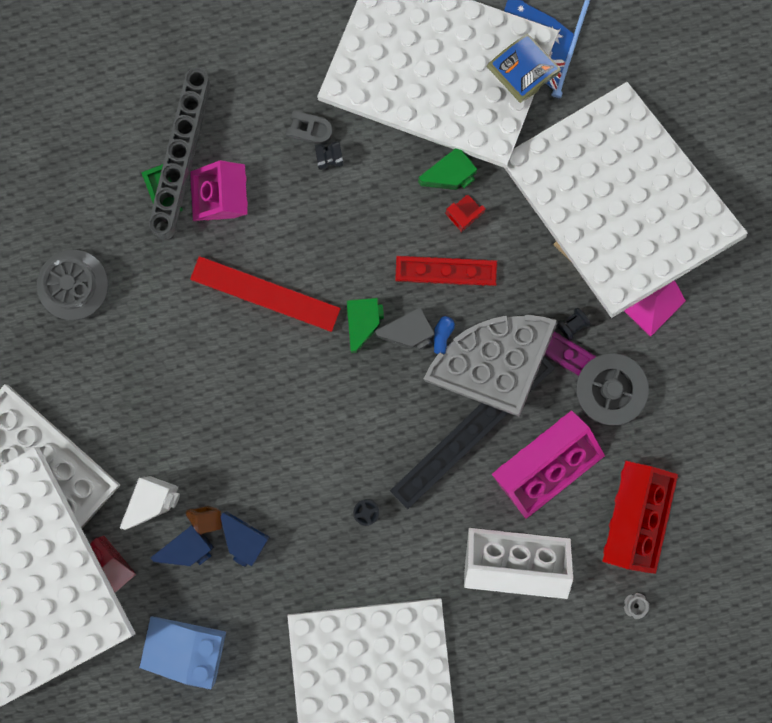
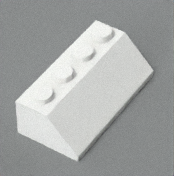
(518, 563)

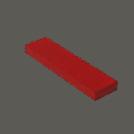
(446, 271)

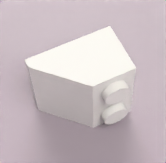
(149, 500)

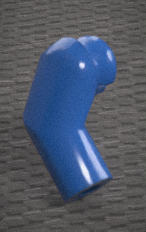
(442, 332)

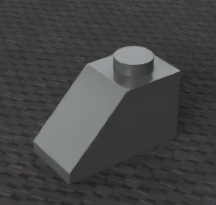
(408, 330)

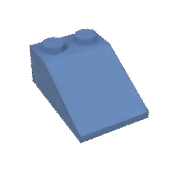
(183, 652)

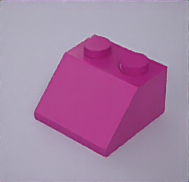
(219, 191)

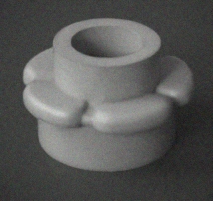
(643, 605)

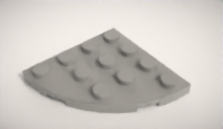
(495, 361)

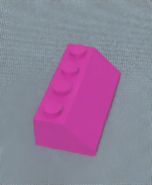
(549, 464)

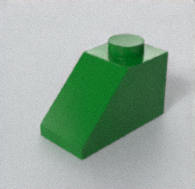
(450, 172)
(363, 320)

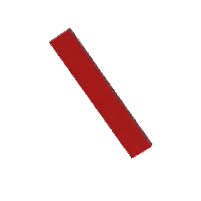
(265, 294)

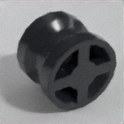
(367, 515)

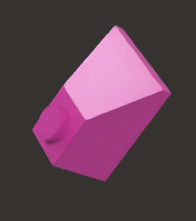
(656, 308)

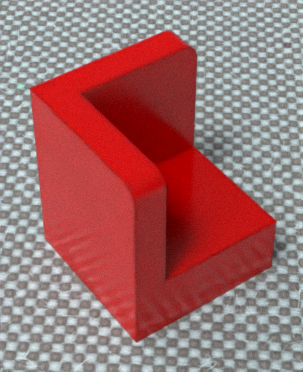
(464, 212)

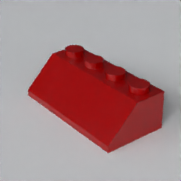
(640, 517)

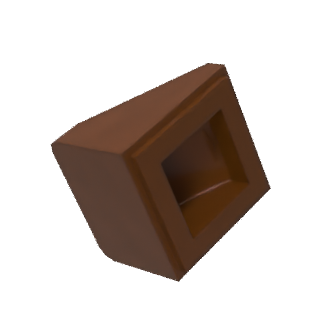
(205, 519)

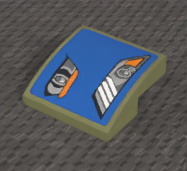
(523, 68)

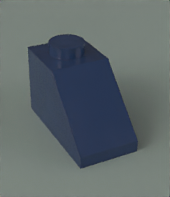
(243, 539)
(185, 549)

